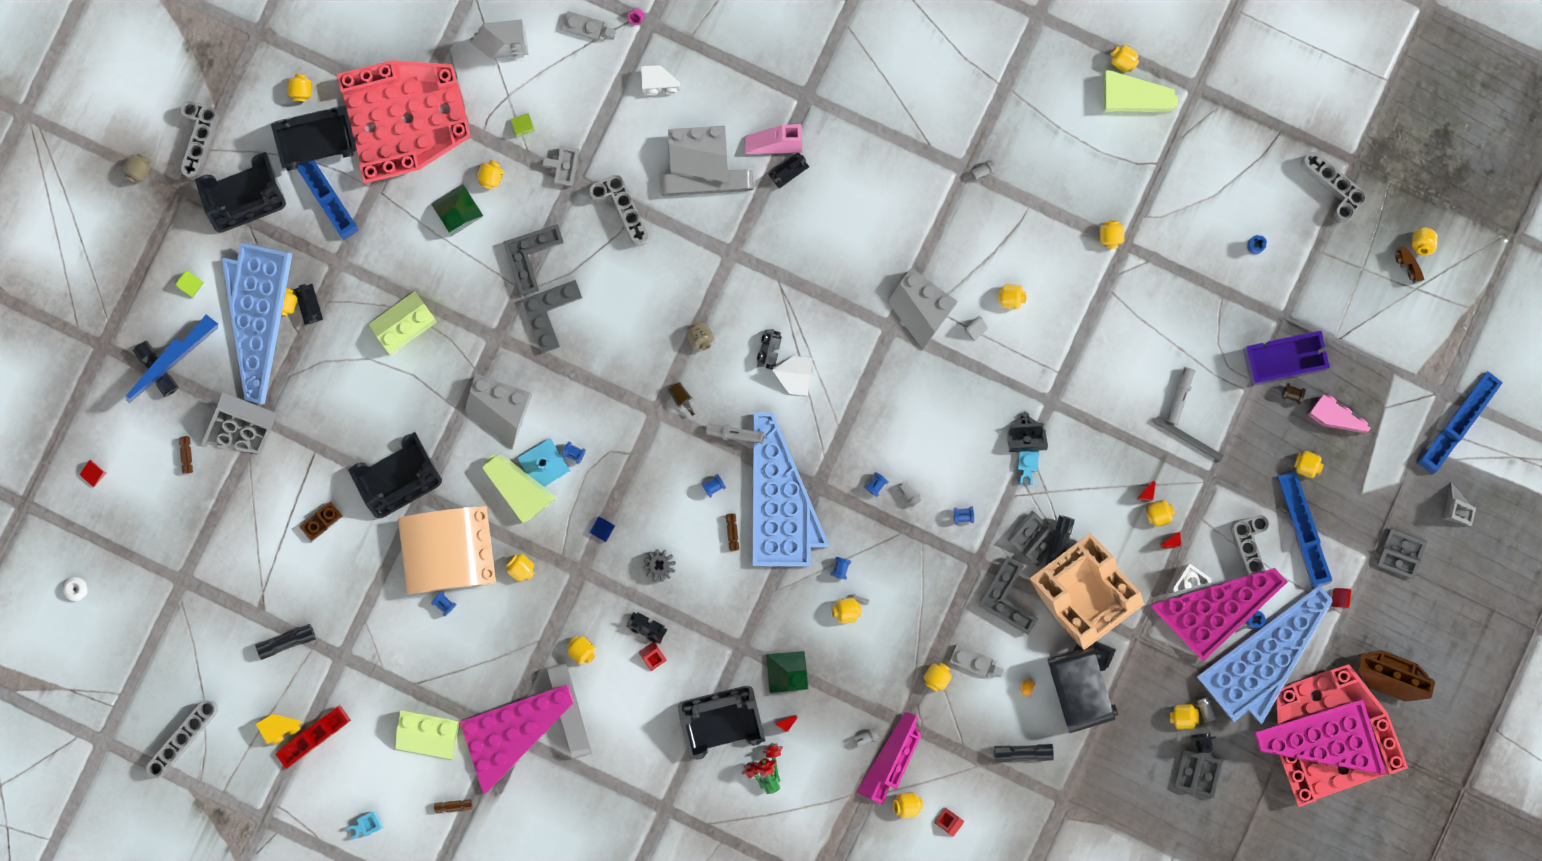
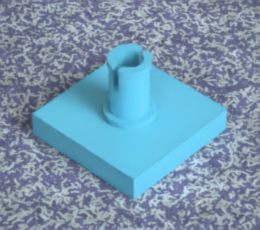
(544, 463)

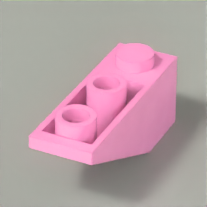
(775, 140)
(1332, 415)

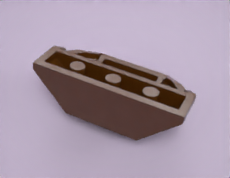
(1395, 676)

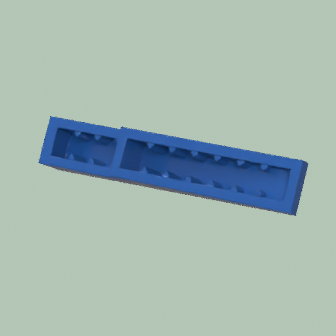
(328, 199)
(172, 355)
(1460, 423)
(1304, 530)

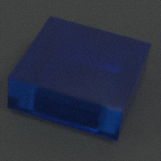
(602, 529)

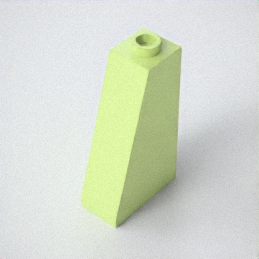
(1136, 95)
(518, 488)

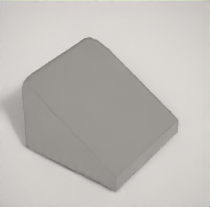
(976, 328)

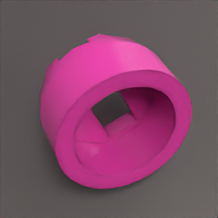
(636, 16)

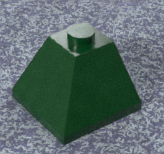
(457, 210)
(787, 671)

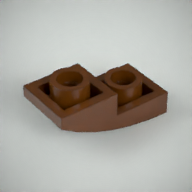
(1406, 259)
(321, 521)

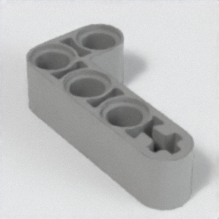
(196, 142)
(1331, 184)
(624, 211)
(1248, 537)

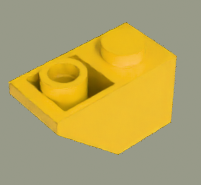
(277, 726)

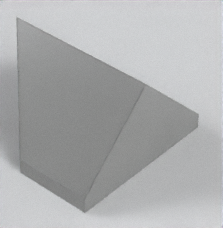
(1458, 508)

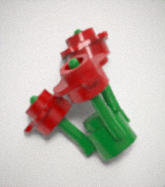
(766, 768)

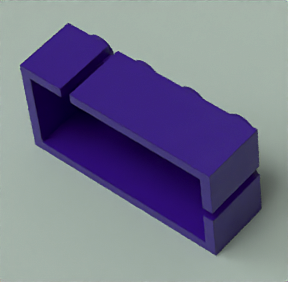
(1286, 358)

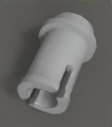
(984, 170)
(909, 494)
(1206, 710)
(867, 737)

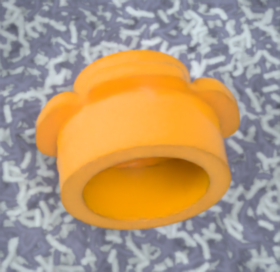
(1027, 687)

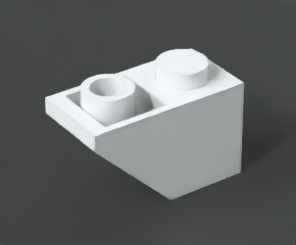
(657, 79)

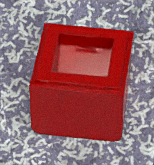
(92, 473)
(1148, 492)
(1172, 542)
(1341, 598)
(652, 656)
(787, 723)
(949, 822)

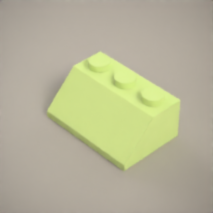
(402, 323)
(426, 734)

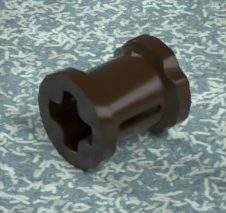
(1293, 393)

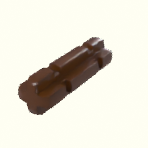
(185, 454)
(732, 532)
(452, 806)

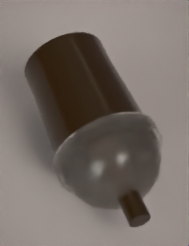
(682, 398)

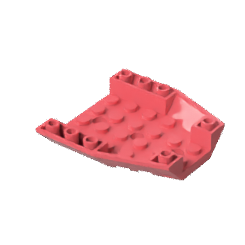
(383, 97)
(1337, 687)

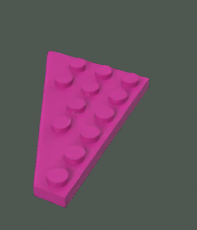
(1214, 613)
(507, 733)
(1328, 737)

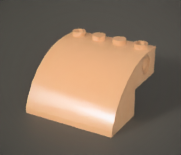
(446, 550)
(1086, 591)

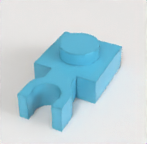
(1028, 463)
(367, 825)

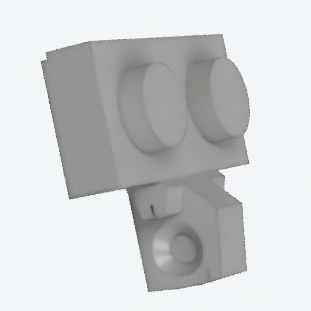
(563, 165)

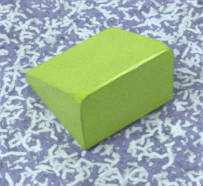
(522, 125)
(189, 283)

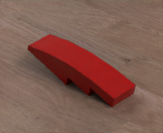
(313, 737)

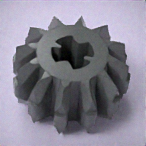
(666, 565)

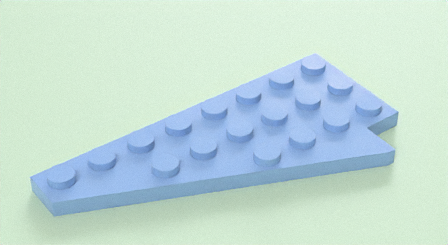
(256, 299)
(782, 511)
(1261, 665)

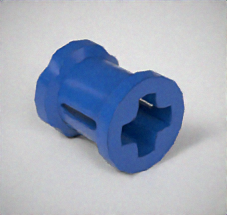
(1255, 239)
(573, 452)
(876, 484)
(713, 485)
(968, 511)
(840, 568)
(443, 603)
(1261, 620)

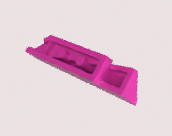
(892, 760)

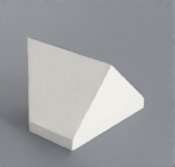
(795, 375)
(1189, 578)

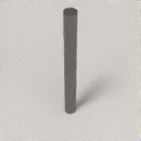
(1189, 439)

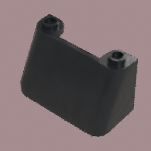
(314, 136)
(242, 195)
(396, 478)
(1081, 689)
(720, 720)

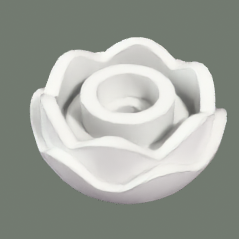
(81, 589)

